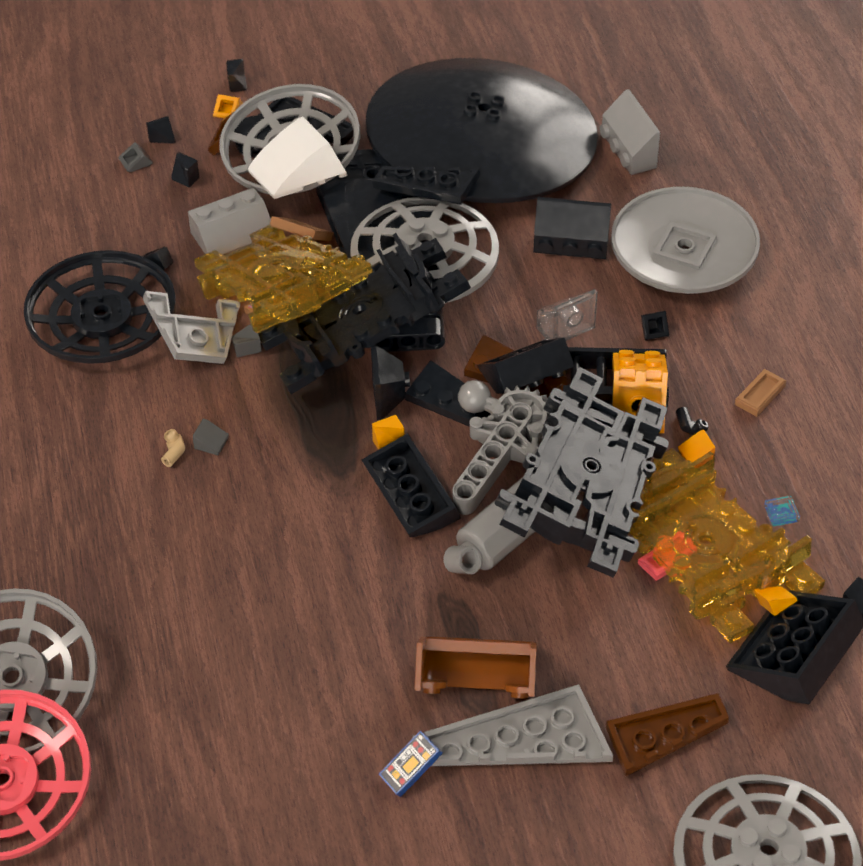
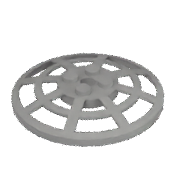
(260, 101)
(421, 229)
(32, 664)
(765, 828)

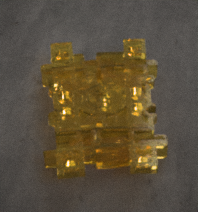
(280, 275)
(688, 508)

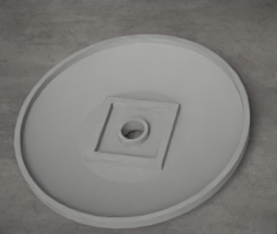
(658, 223)

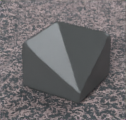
(246, 342)

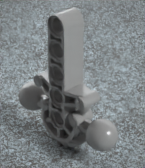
(502, 423)

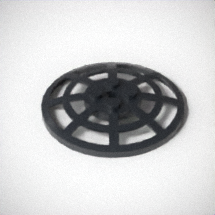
(86, 307)

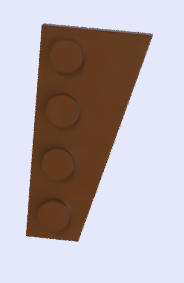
(490, 349)
(660, 731)

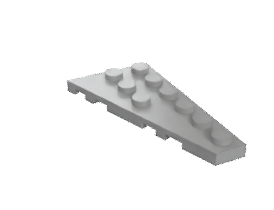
(535, 731)

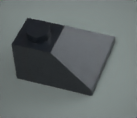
(388, 381)

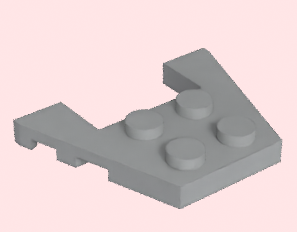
(194, 336)

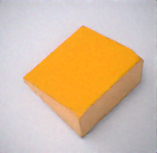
(226, 105)
(696, 446)
(775, 599)

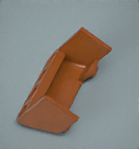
(475, 664)

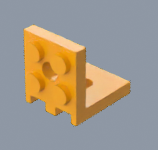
(637, 378)

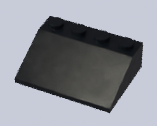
(798, 646)

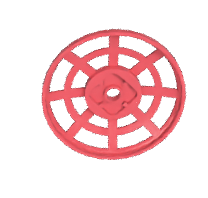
(25, 775)

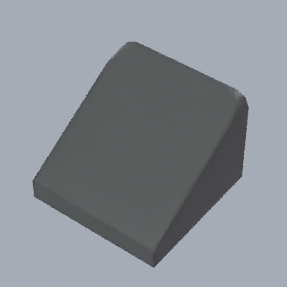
(135, 158)
(209, 437)

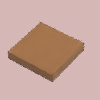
(301, 228)

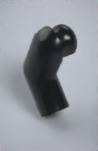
(688, 425)

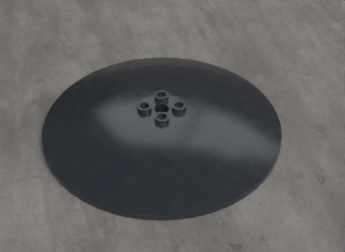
(525, 143)

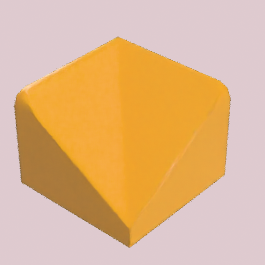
(387, 431)

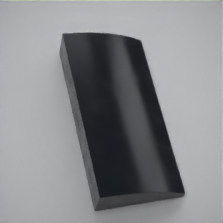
(411, 487)

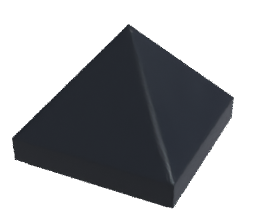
(655, 325)

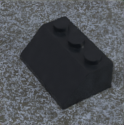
(572, 228)
(528, 365)

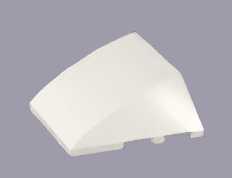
(295, 159)

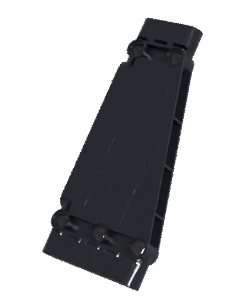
(346, 205)

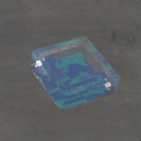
(782, 511)

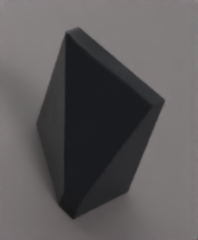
(160, 131)

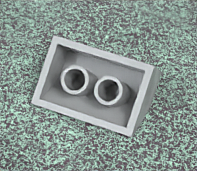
(631, 134)
(228, 222)

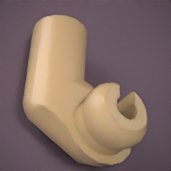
(175, 447)

